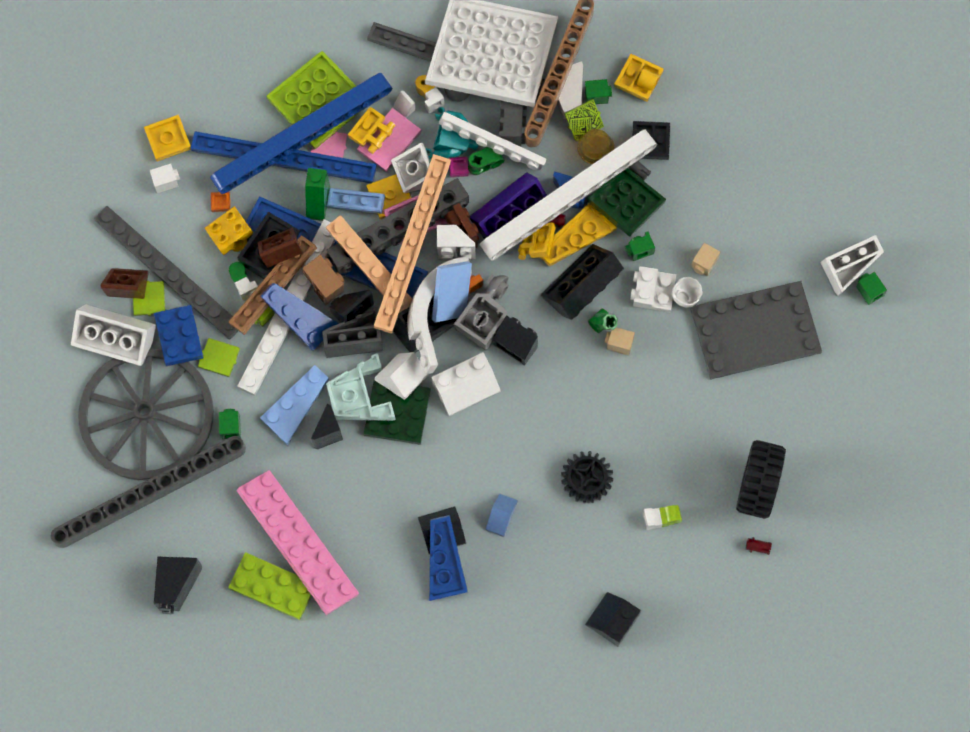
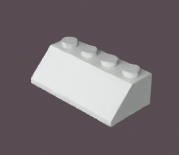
(112, 334)

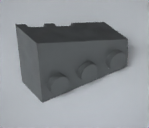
(512, 122)
(353, 337)

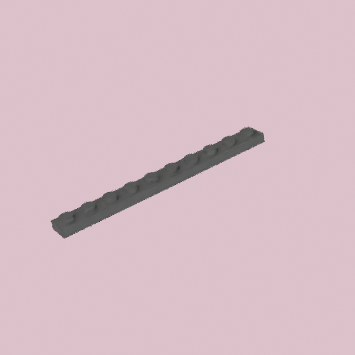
(406, 43)
(166, 271)

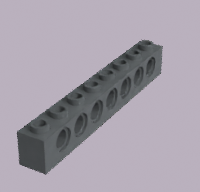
(452, 190)

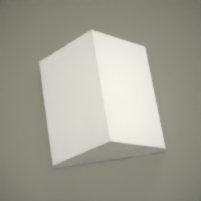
(411, 168)
(402, 374)

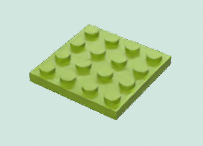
(309, 90)

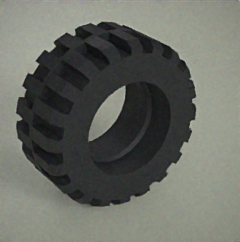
(761, 479)

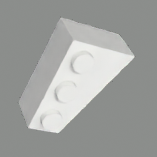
(851, 262)

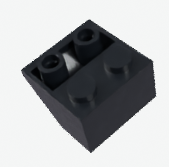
(516, 340)

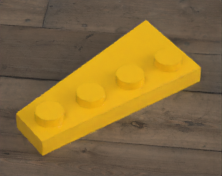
(579, 233)

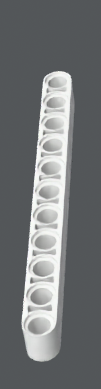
(568, 195)

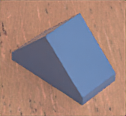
(501, 515)

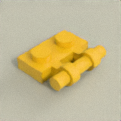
(367, 126)
(540, 243)

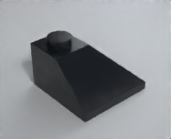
(351, 305)

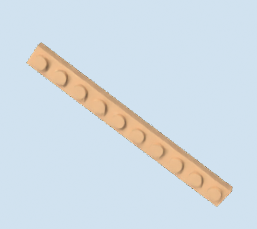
(412, 244)

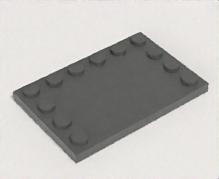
(756, 330)

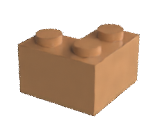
(326, 282)

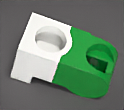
(239, 277)

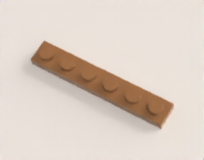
(281, 275)

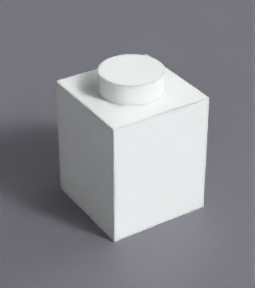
(165, 178)

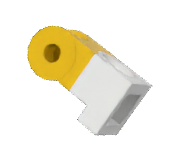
(431, 94)

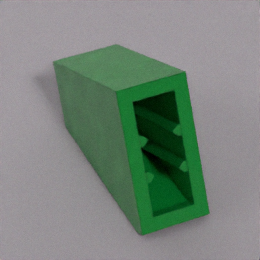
(316, 193)

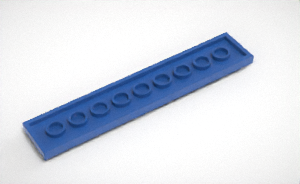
(309, 228)

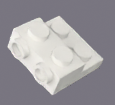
(653, 289)

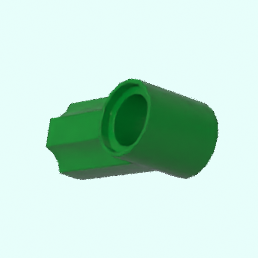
(603, 321)

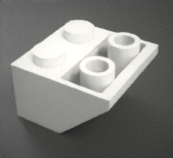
(454, 243)

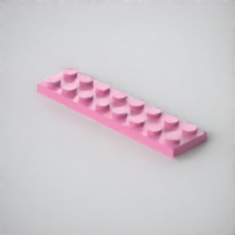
(297, 542)

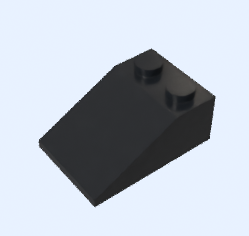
(250, 255)
(435, 328)

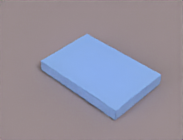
(451, 291)

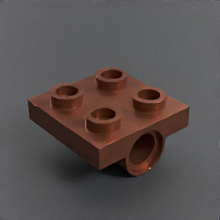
(460, 217)

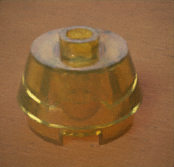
(594, 145)

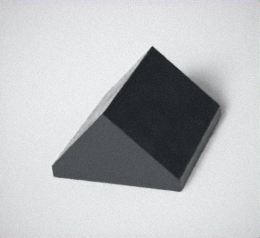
(327, 430)
(456, 523)

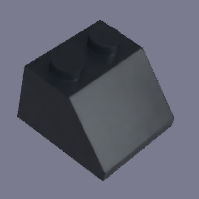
(613, 618)

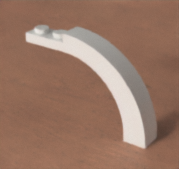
(417, 318)

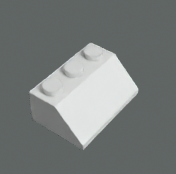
(465, 384)

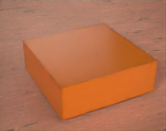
(220, 202)

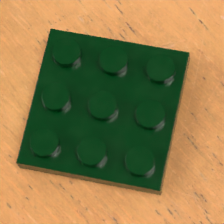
(626, 201)
(409, 415)

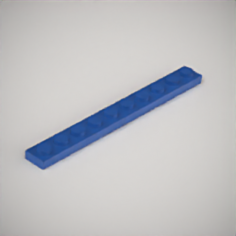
(297, 160)

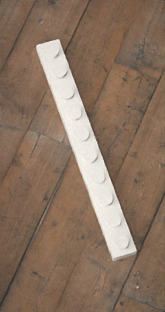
(278, 328)

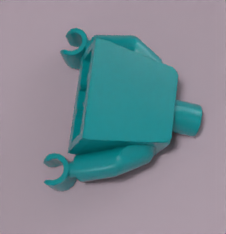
(450, 143)

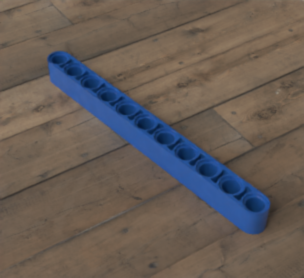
(301, 133)

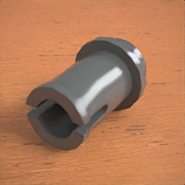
(638, 168)

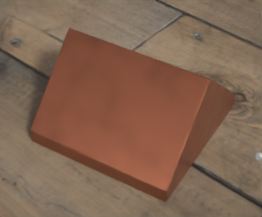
(279, 247)
(125, 283)

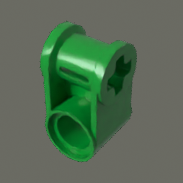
(486, 158)

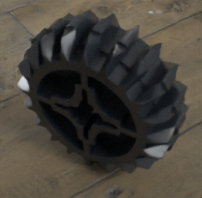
(580, 473)

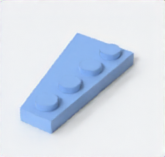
(291, 408)

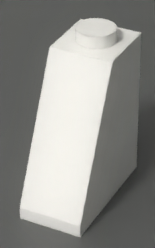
(572, 91)

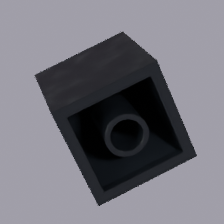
(174, 581)

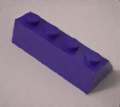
(508, 204)

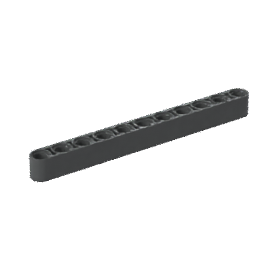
(139, 492)

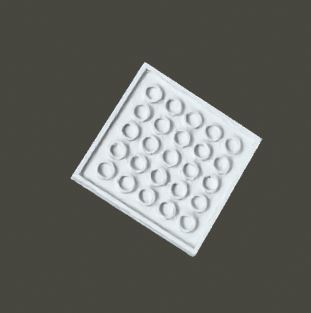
(492, 51)

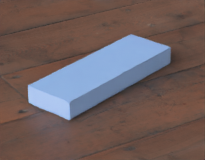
(355, 200)

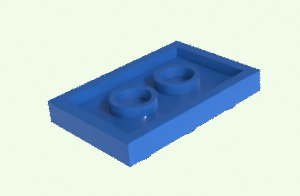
(178, 335)

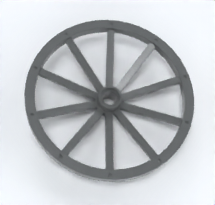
(142, 474)

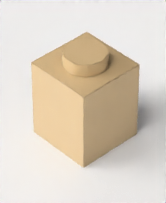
(705, 259)
(620, 340)

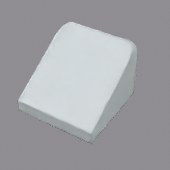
(404, 104)

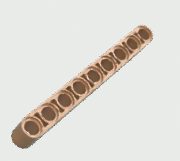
(557, 79)

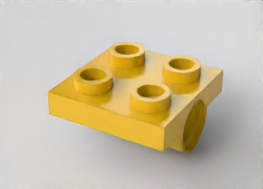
(638, 77)
(229, 231)

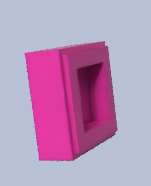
(458, 167)

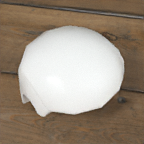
(687, 292)

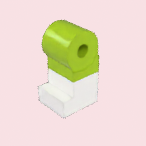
(662, 516)

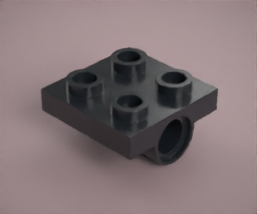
(661, 135)

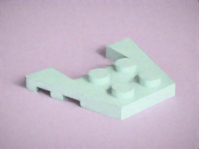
(350, 395)

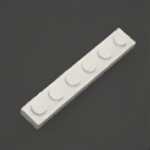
(490, 140)

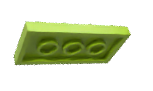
(270, 586)

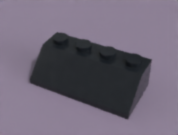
(582, 281)

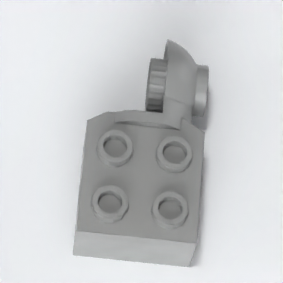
(484, 314)

